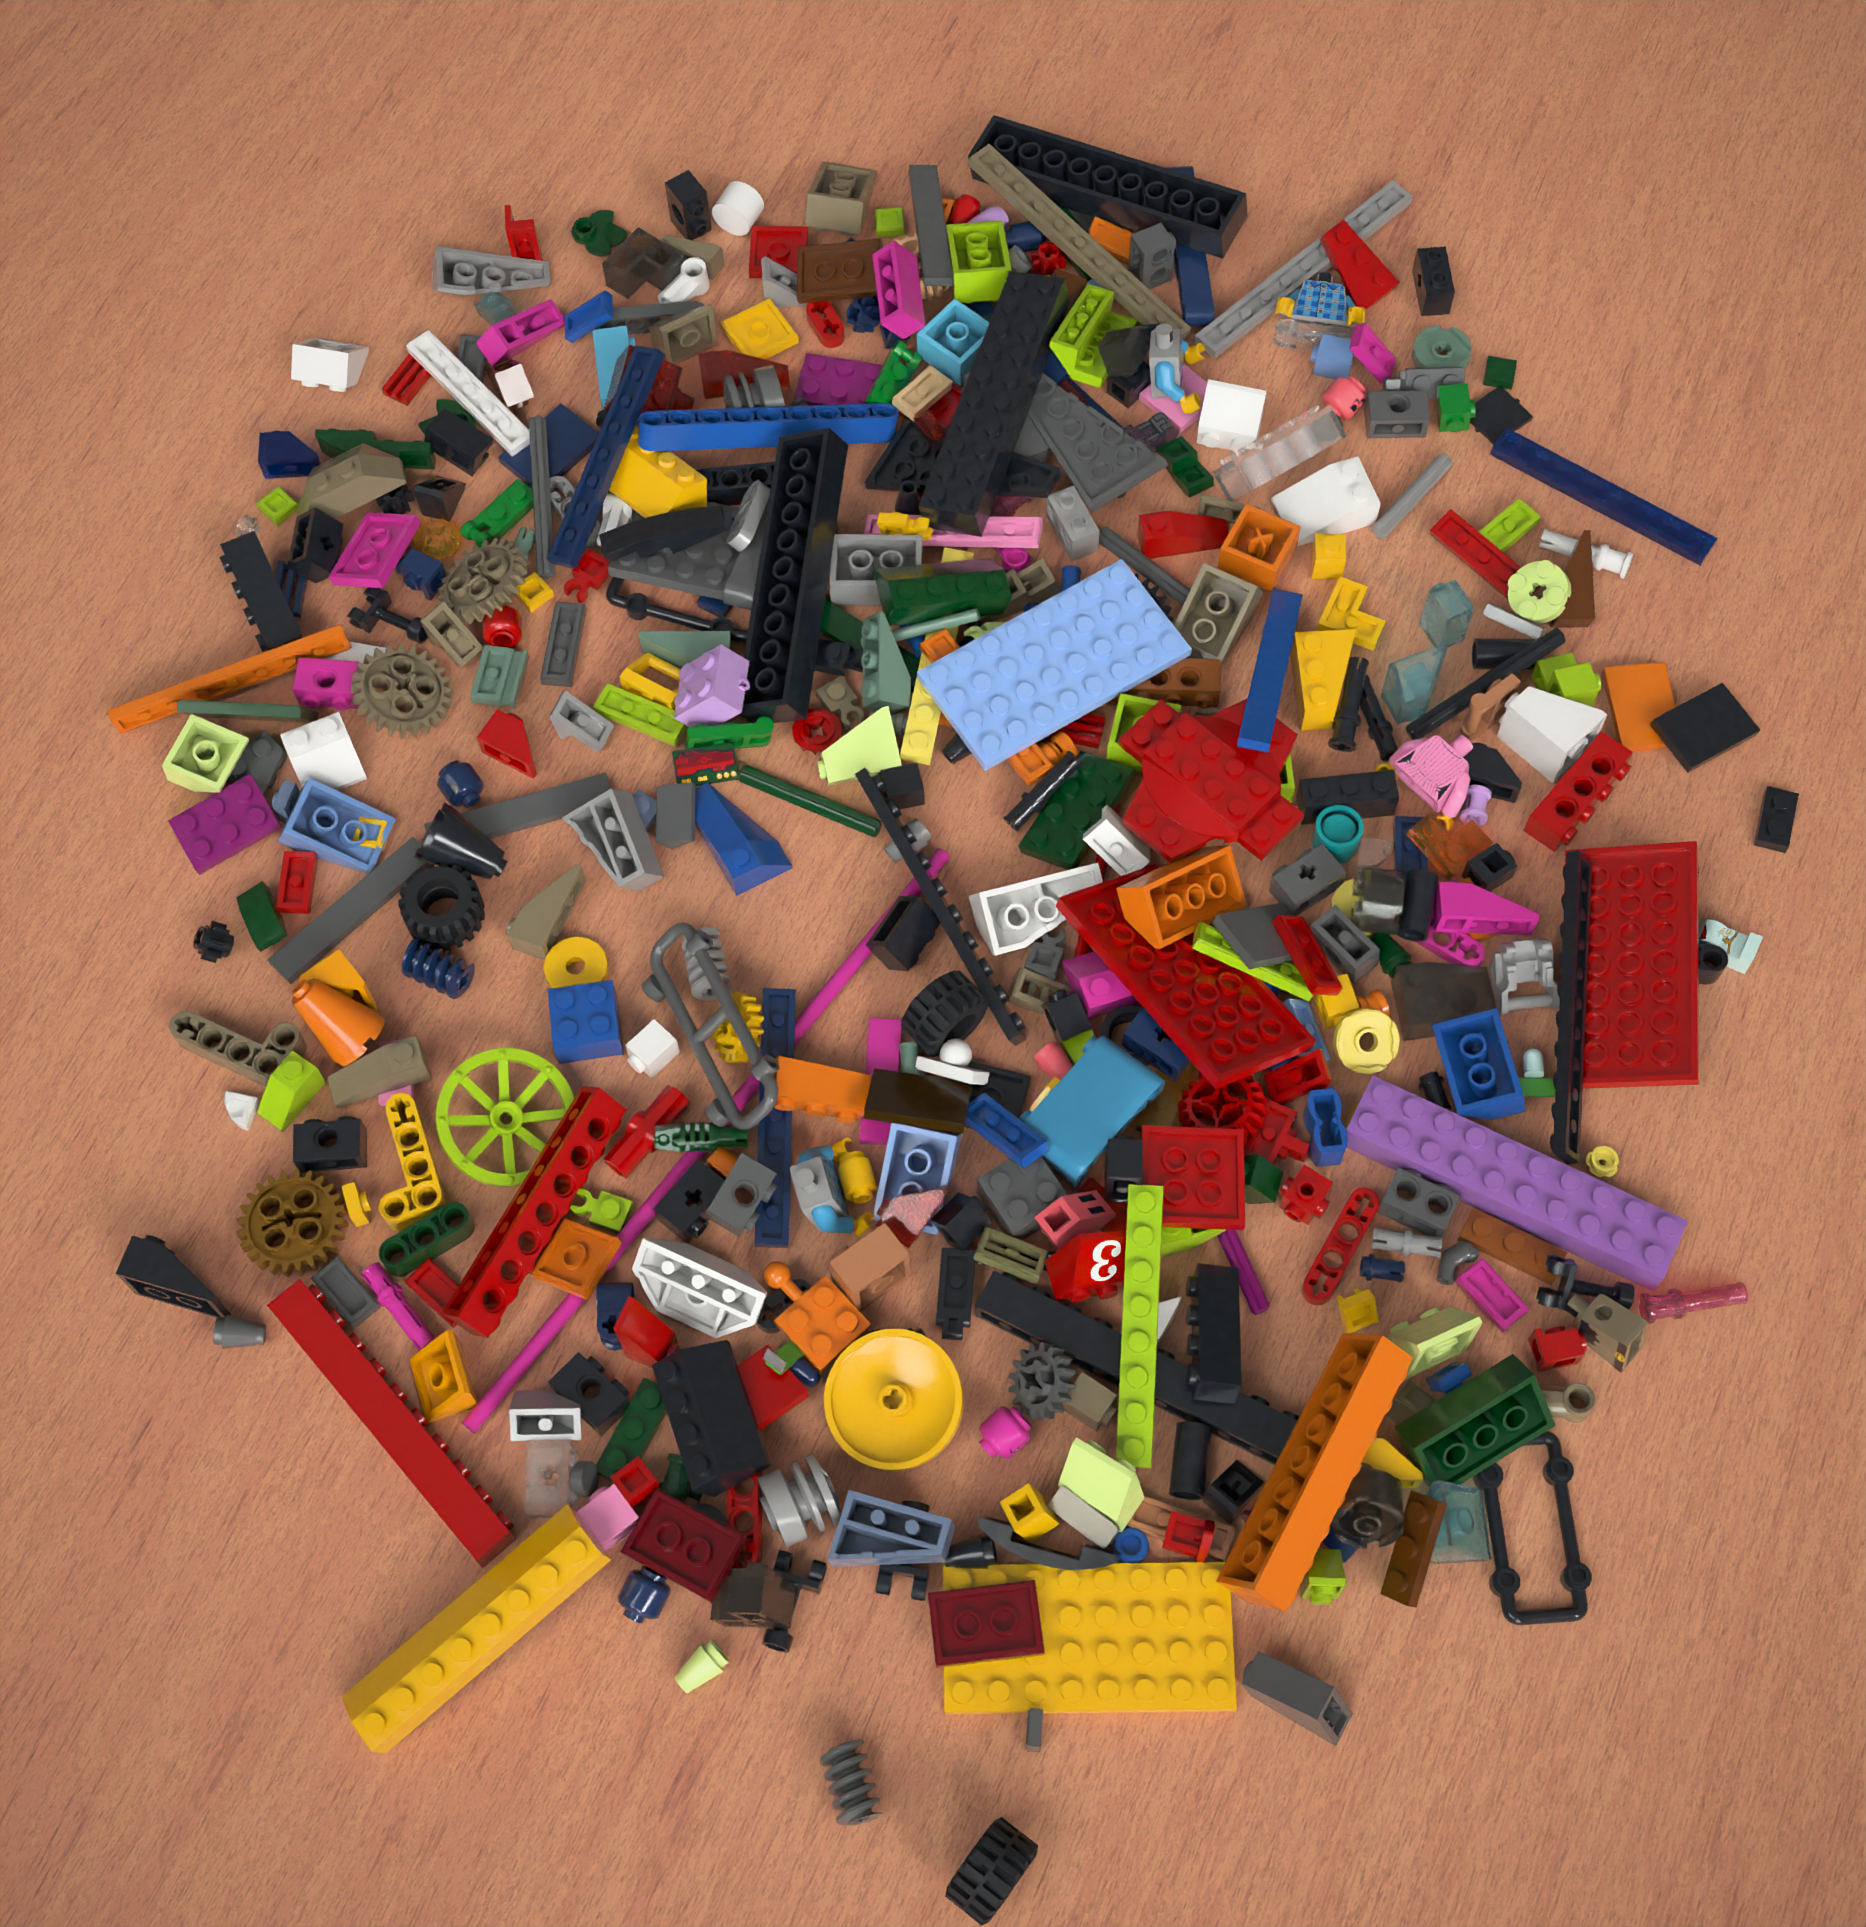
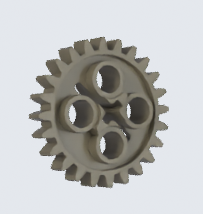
(483, 580)
(401, 691)

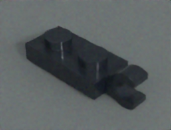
(837, 658)

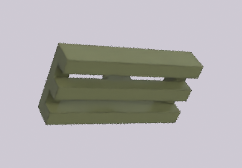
(1008, 1259)

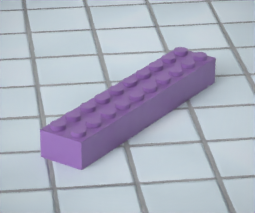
(1516, 1183)

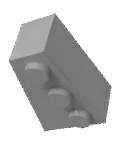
(618, 839)

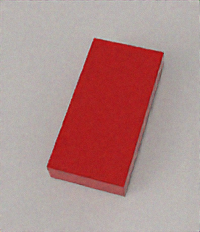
(433, 1287)

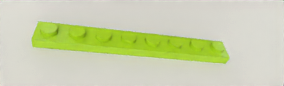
(1140, 1325)

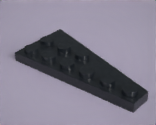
(914, 454)

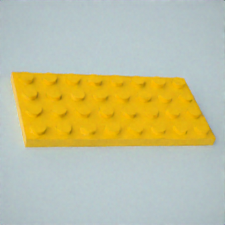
(1110, 1641)

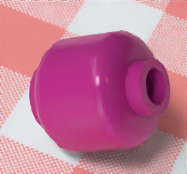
(1004, 1432)

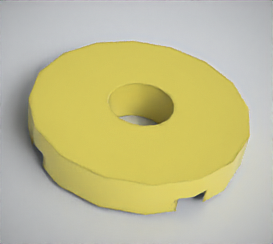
(1353, 1027)

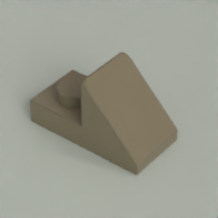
(450, 634)

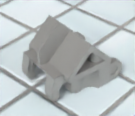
(1519, 963)

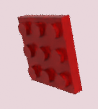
(1199, 1175)

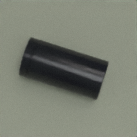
(1492, 652)
(1418, 905)
(1190, 1460)

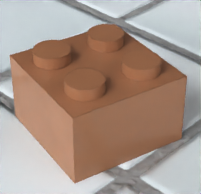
(870, 1266)

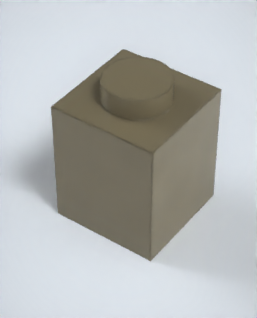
(1091, 1402)

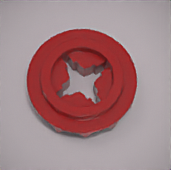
(817, 718)

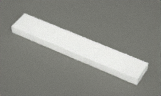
(469, 392)

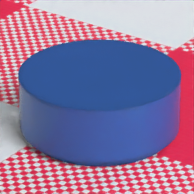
(1132, 1545)

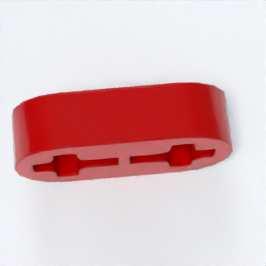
(820, 325)

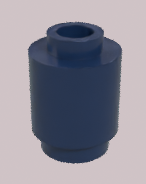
(1024, 236)

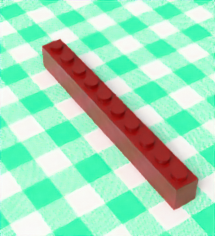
(391, 1422)

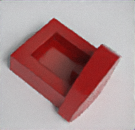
(1189, 1535)

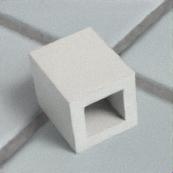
(651, 1049)

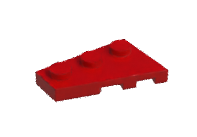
(1360, 270)

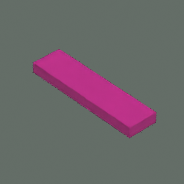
(883, 1054)

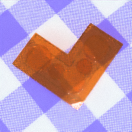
(1448, 851)

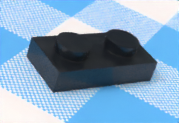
(1776, 819)

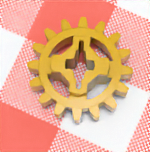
(725, 1036)

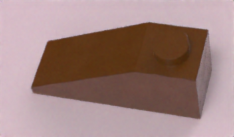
(1579, 569)

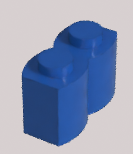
(1324, 1125)

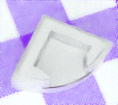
(241, 1108)

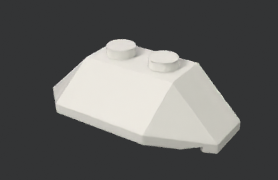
(698, 1287)

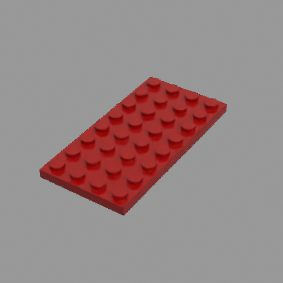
(1642, 966)
(1209, 1009)

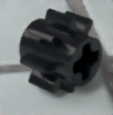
(396, 500)
(213, 941)

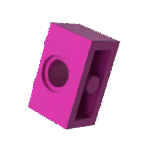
(316, 674)

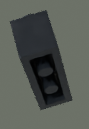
(1366, 793)

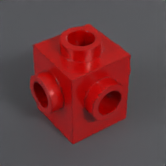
(1305, 1195)

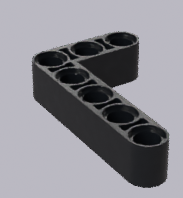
(740, 477)

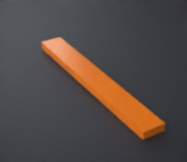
(229, 678)

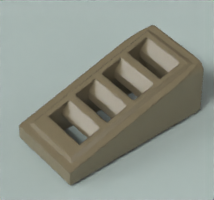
(709, 253)
(1033, 980)

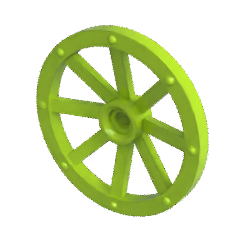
(505, 1106)

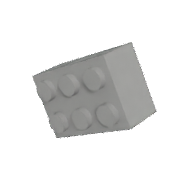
(856, 558)

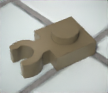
(841, 700)

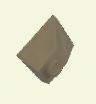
(685, 334)

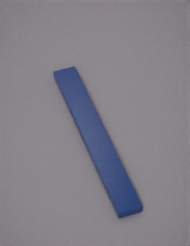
(1270, 671)

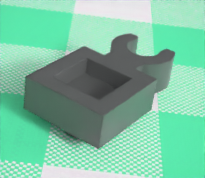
(1046, 956)

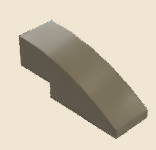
(1029, 585)

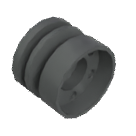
(763, 392)

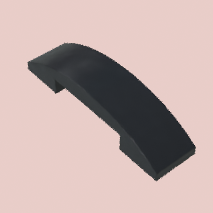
(1005, 1536)

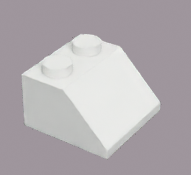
(328, 363)
(1230, 415)
(324, 753)

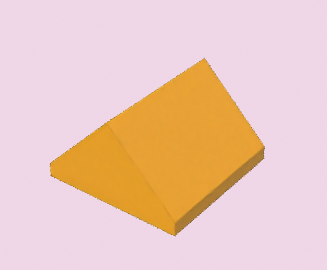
(341, 976)
(443, 1378)

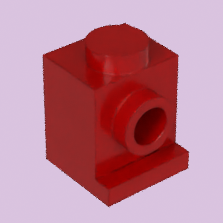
(1557, 1347)

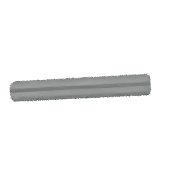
(1412, 496)

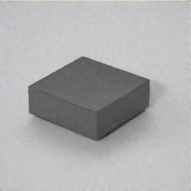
(1034, 1730)

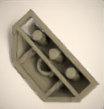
(351, 480)

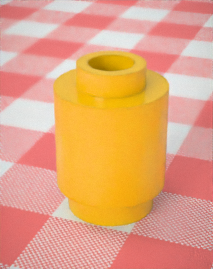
(857, 1177)

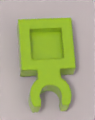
(606, 1212)

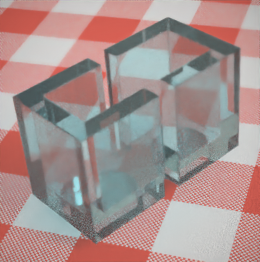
(1446, 614)

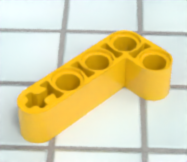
(411, 1158)

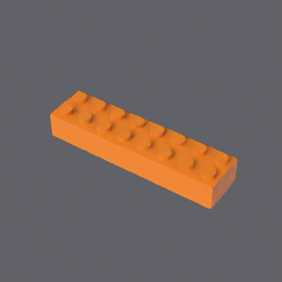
(1314, 1471)

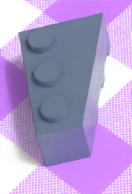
(888, 1534)

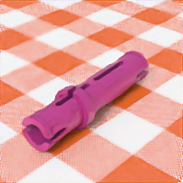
(391, 1297)

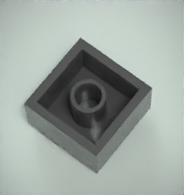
(1019, 1195)

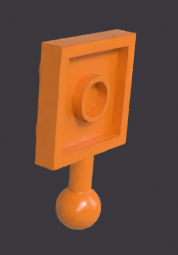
(819, 1320)

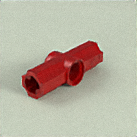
(640, 1131)

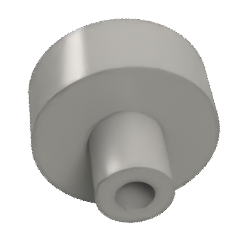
(1019, 260)

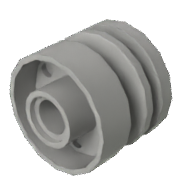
(798, 1500)

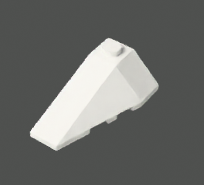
(1024, 911)

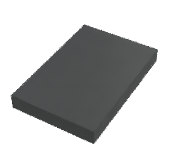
(1254, 935)

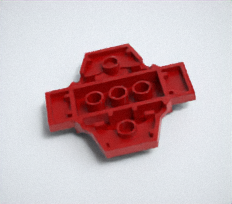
(1205, 785)

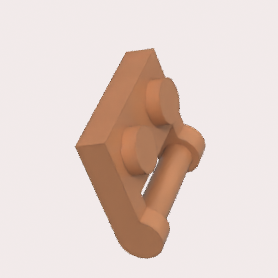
(1489, 707)

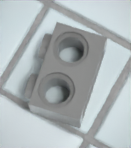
(1072, 523)

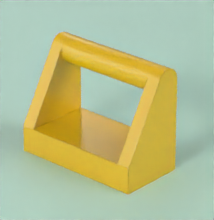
(634, 682)

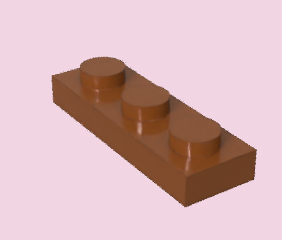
(1509, 1245)

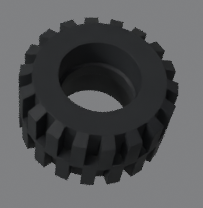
(432, 886)
(944, 1011)
(991, 1871)

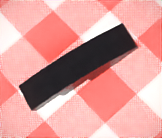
(672, 530)

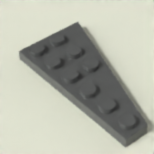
(1089, 446)

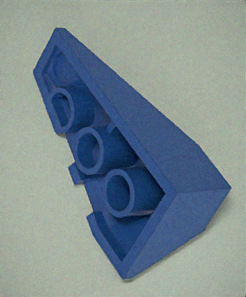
(737, 842)

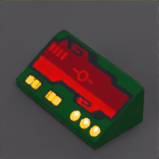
(706, 764)

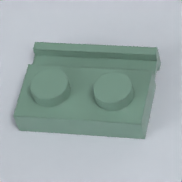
(499, 676)

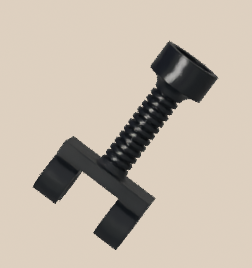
(380, 602)
(1621, 1292)
(920, 1576)
(779, 1638)

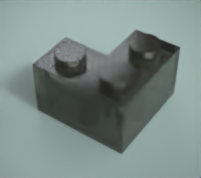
(641, 260)
(754, 1599)

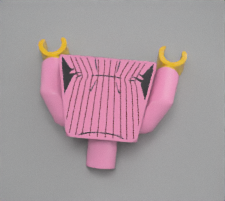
(1434, 772)

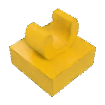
(1357, 1310)

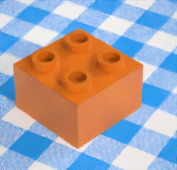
(1258, 547)

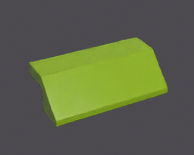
(1082, 332)

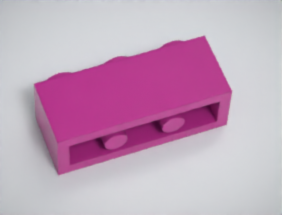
(898, 290)

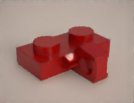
(1277, 1137)

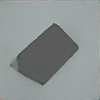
(675, 815)

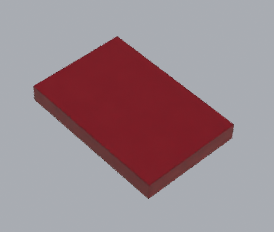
(684, 1545)
(985, 1624)

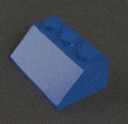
(1479, 1066)

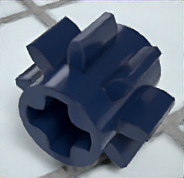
(863, 315)

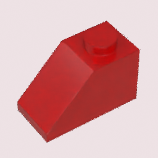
(507, 742)

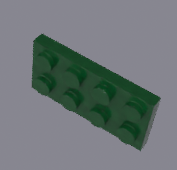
(1074, 809)

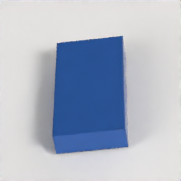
(588, 316)

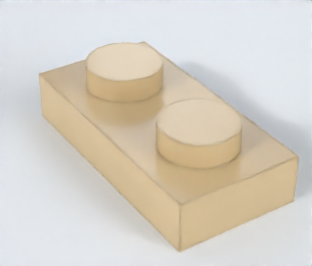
(922, 392)

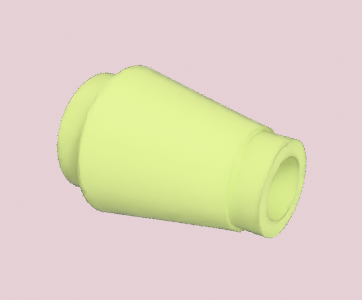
(701, 1666)

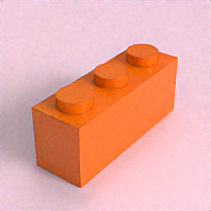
(821, 1090)

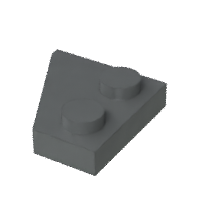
(261, 759)

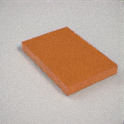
(1635, 699)

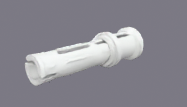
(1602, 556)

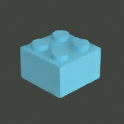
(952, 340)

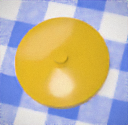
(893, 1399)

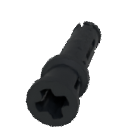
(1348, 718)

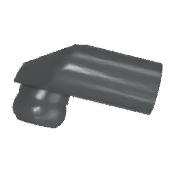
(1452, 1258)

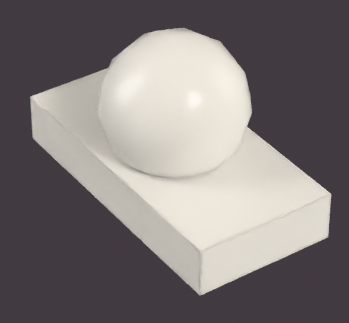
(953, 1063)

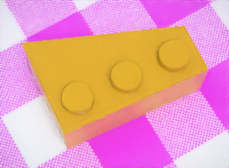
(1319, 673)

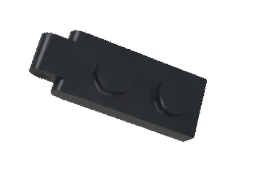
(955, 1292)

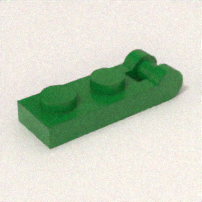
(893, 374)
(500, 514)
(742, 735)

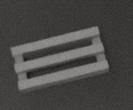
(1514, 621)

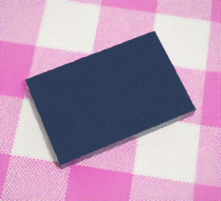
(568, 443)

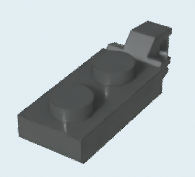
(1425, 379)

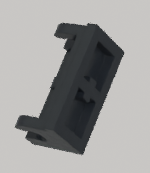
(458, 441)

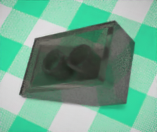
(1438, 993)

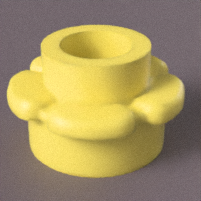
(1606, 1154)

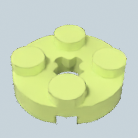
(1554, 598)

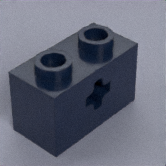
(1142, 1040)

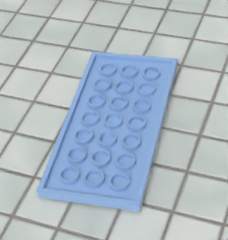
(1053, 664)

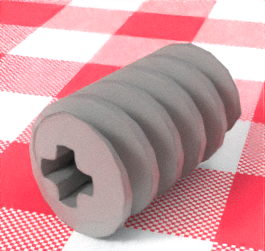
(701, 987)

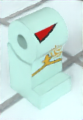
(1738, 946)

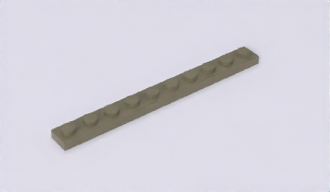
(1073, 240)

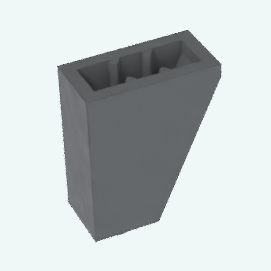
(1297, 1696)

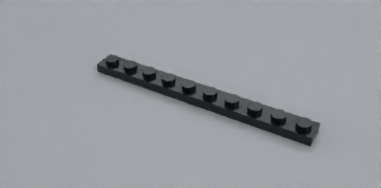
(947, 914)
(1572, 1009)

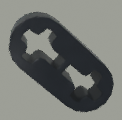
(774, 1303)

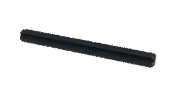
(1461, 699)

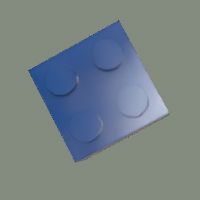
(585, 1021)

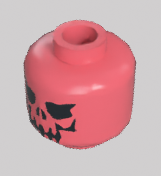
(1345, 397)

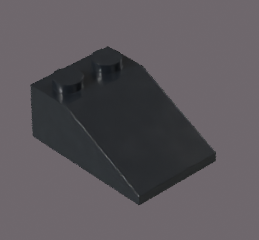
(159, 1275)

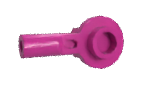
(1014, 558)

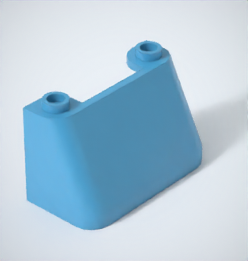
(1092, 1106)

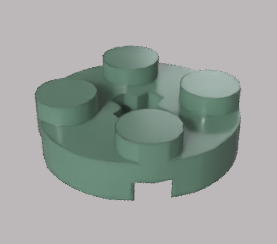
(1432, 338)

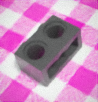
(1152, 255)
(1415, 1211)

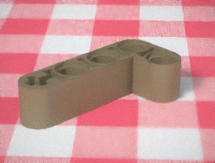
(234, 1045)

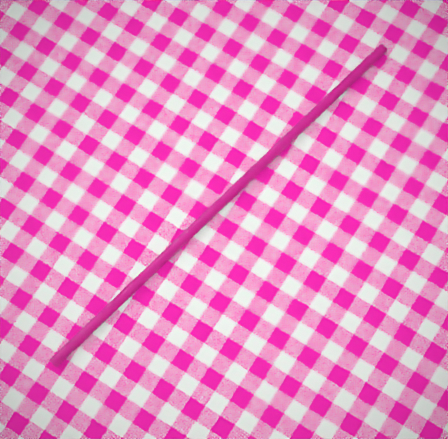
(646, 1212)

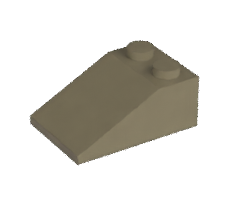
(840, 198)
(1216, 613)

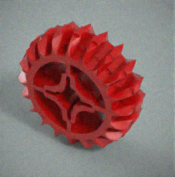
(1209, 1103)

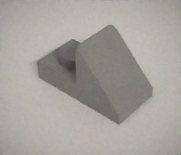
(577, 719)

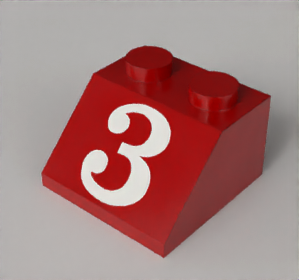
(1088, 1266)

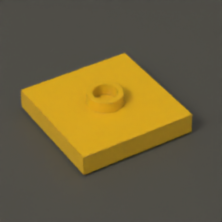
(760, 331)

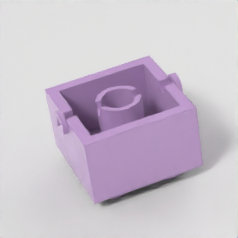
(712, 688)

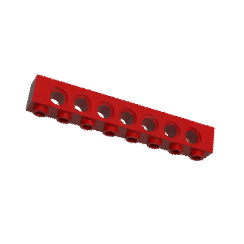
(520, 1216)

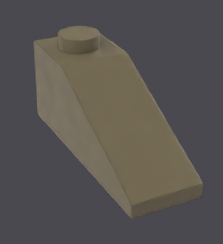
(544, 916)
(380, 1072)

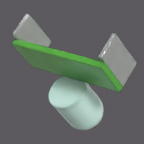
(1533, 1084)

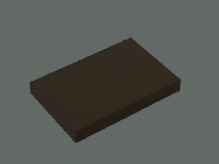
(918, 1100)

